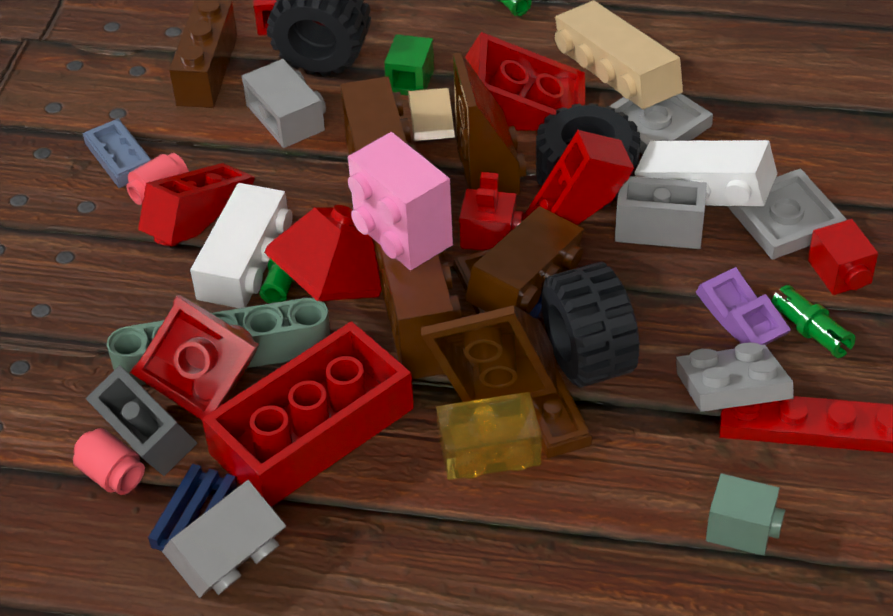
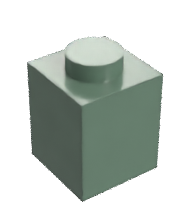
(744, 514)

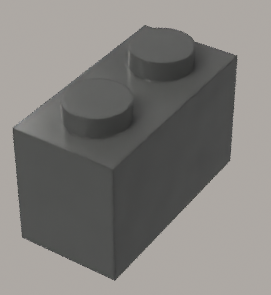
(141, 421)

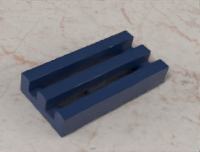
(182, 497)

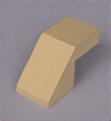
(431, 114)

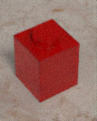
(842, 257)

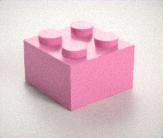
(400, 200)

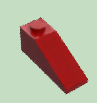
(584, 177)
(188, 202)

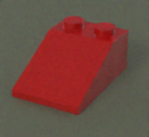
(525, 82)

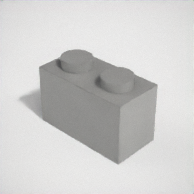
(284, 102)
(661, 212)
(224, 539)

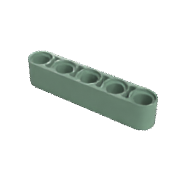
(279, 329)

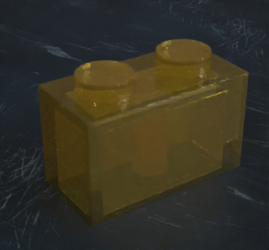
(489, 435)

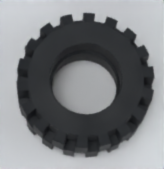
(314, 45)
(560, 129)
(590, 324)

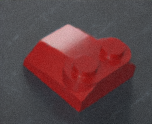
(196, 358)

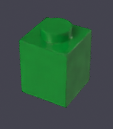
(409, 63)

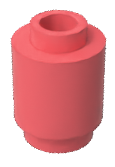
(157, 168)
(108, 461)

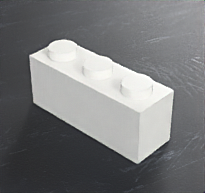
(734, 170)
(233, 254)

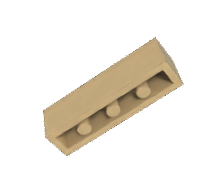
(619, 54)

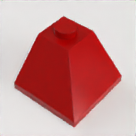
(328, 255)

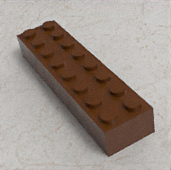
(413, 296)

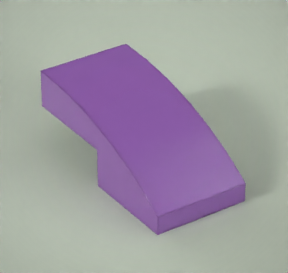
(740, 310)

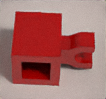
(487, 214)

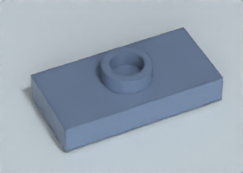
(116, 150)

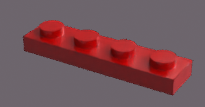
(813, 423)

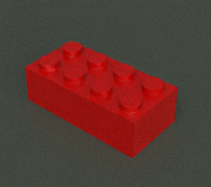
(309, 413)

